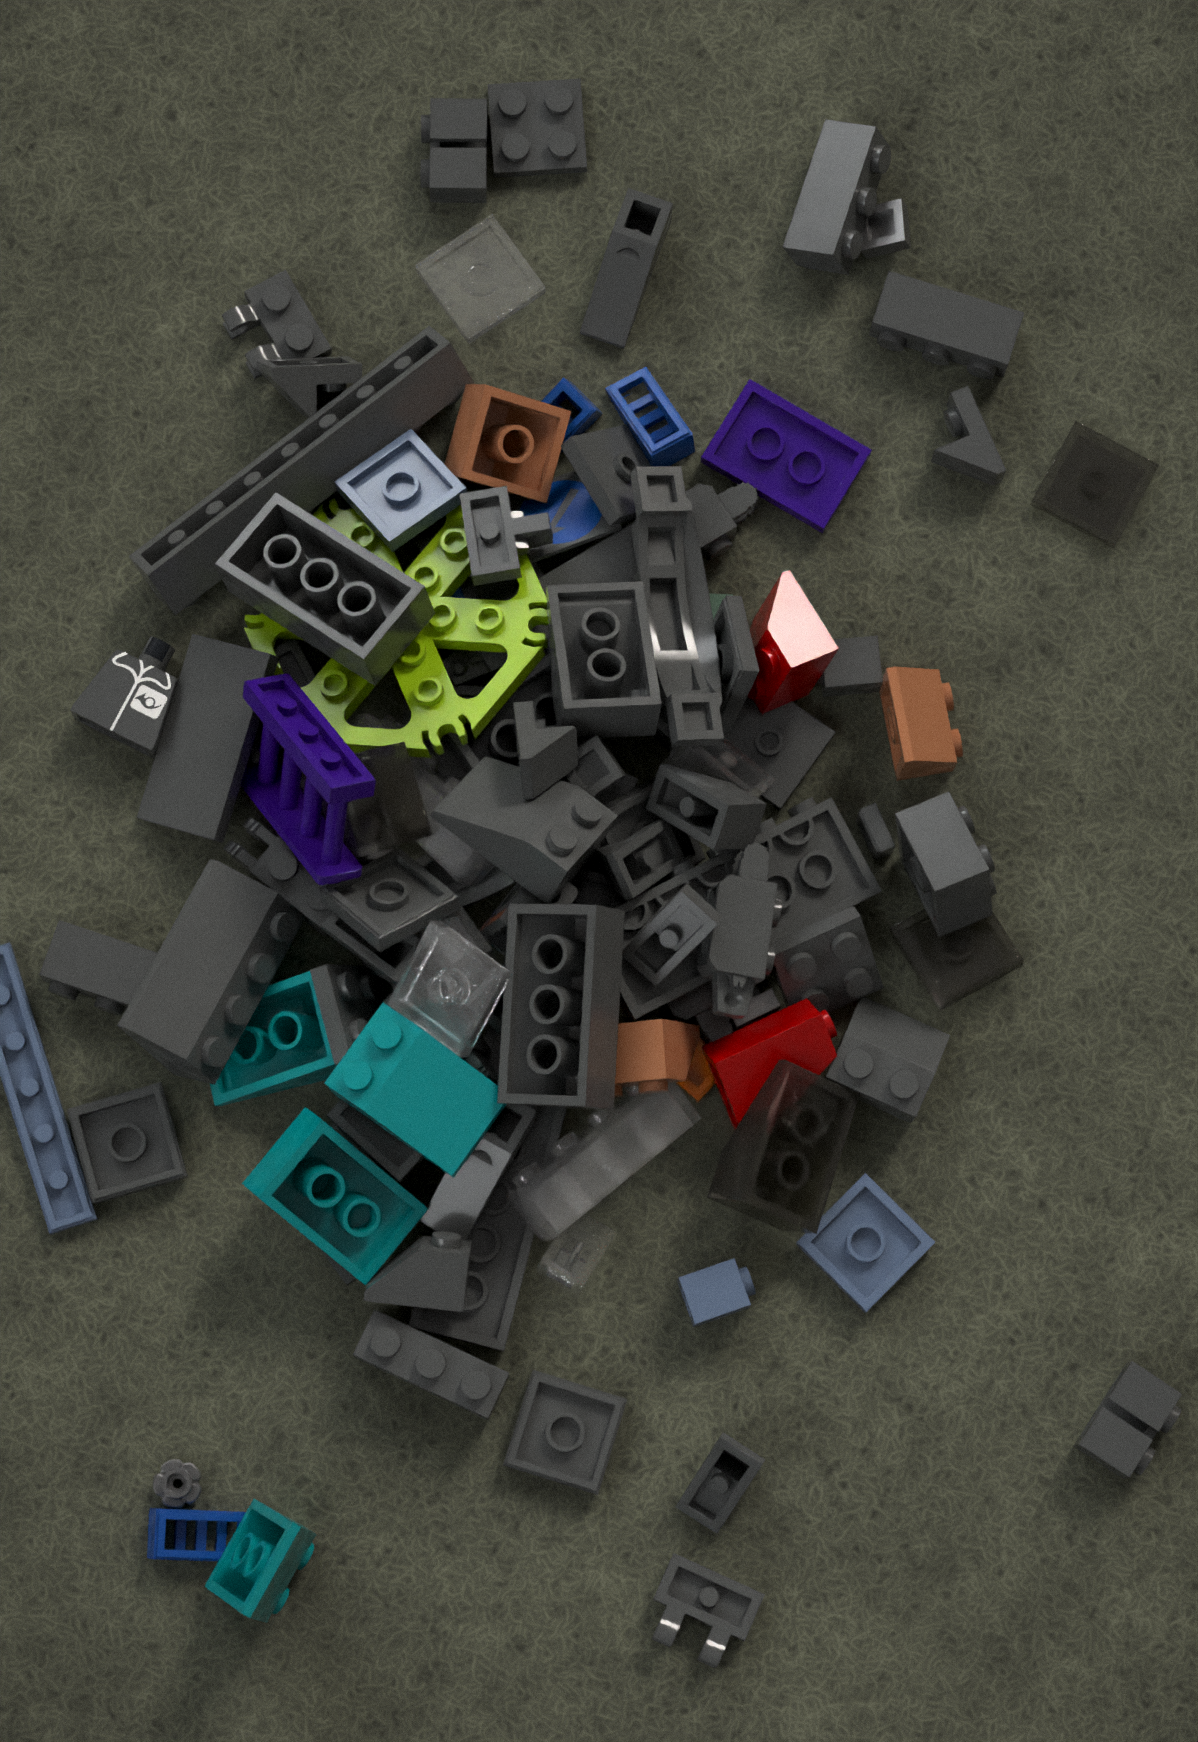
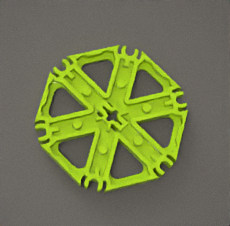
(457, 625)

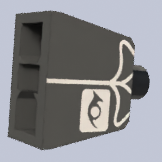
(130, 697)

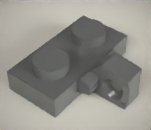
(499, 535)

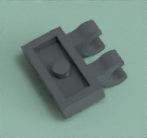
(284, 319)
(708, 1599)

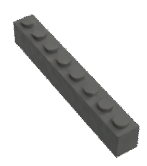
(305, 463)

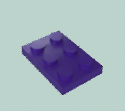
(786, 455)

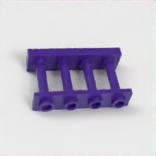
(330, 774)

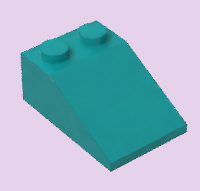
(280, 1046)
(416, 1090)
(335, 1196)
(261, 1562)

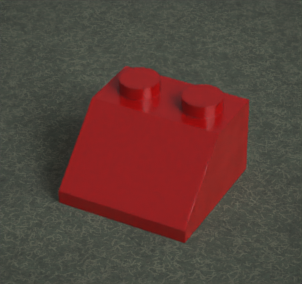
(788, 646)

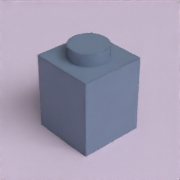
(716, 1291)

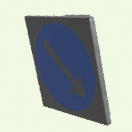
(571, 513)

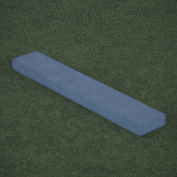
(38, 1107)

